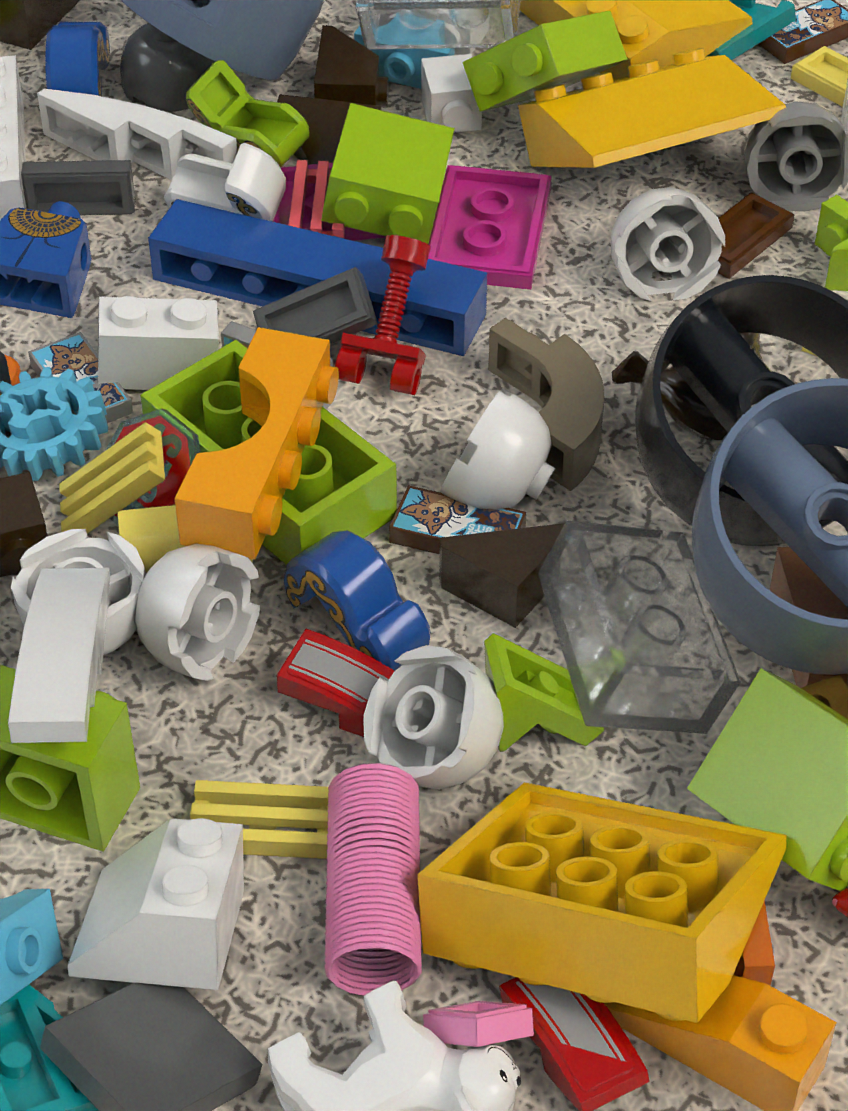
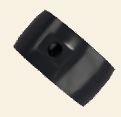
(731, 378)

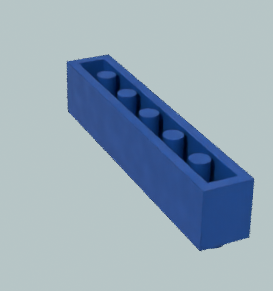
(269, 260)

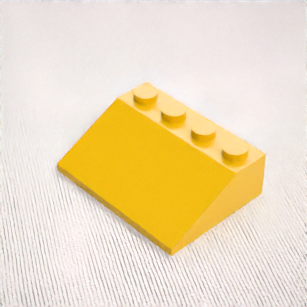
(652, 27)
(642, 111)
(600, 899)

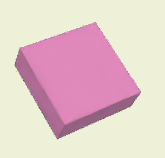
(480, 1023)

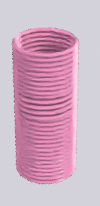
(373, 879)

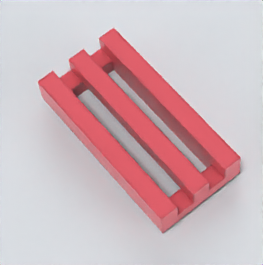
(320, 178)

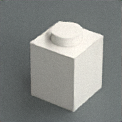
(448, 93)

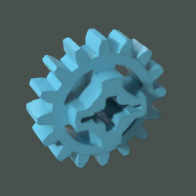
(43, 422)

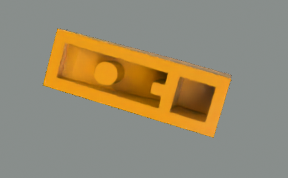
(747, 1042)

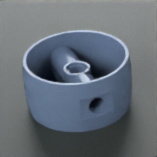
(247, 34)
(791, 493)

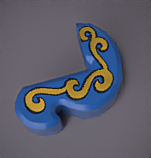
(76, 55)
(358, 595)

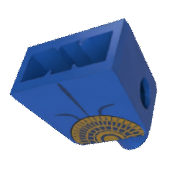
(44, 259)

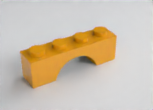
(237, 492)

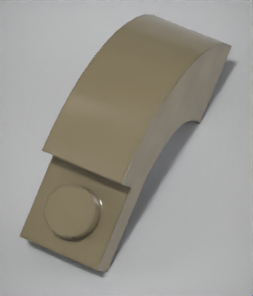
(564, 385)

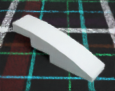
(129, 131)
(60, 656)

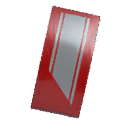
(331, 677)
(579, 1044)

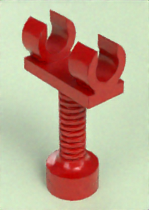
(404, 258)

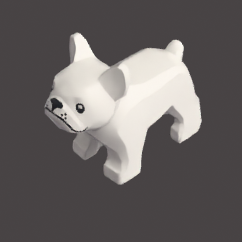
(398, 1071)

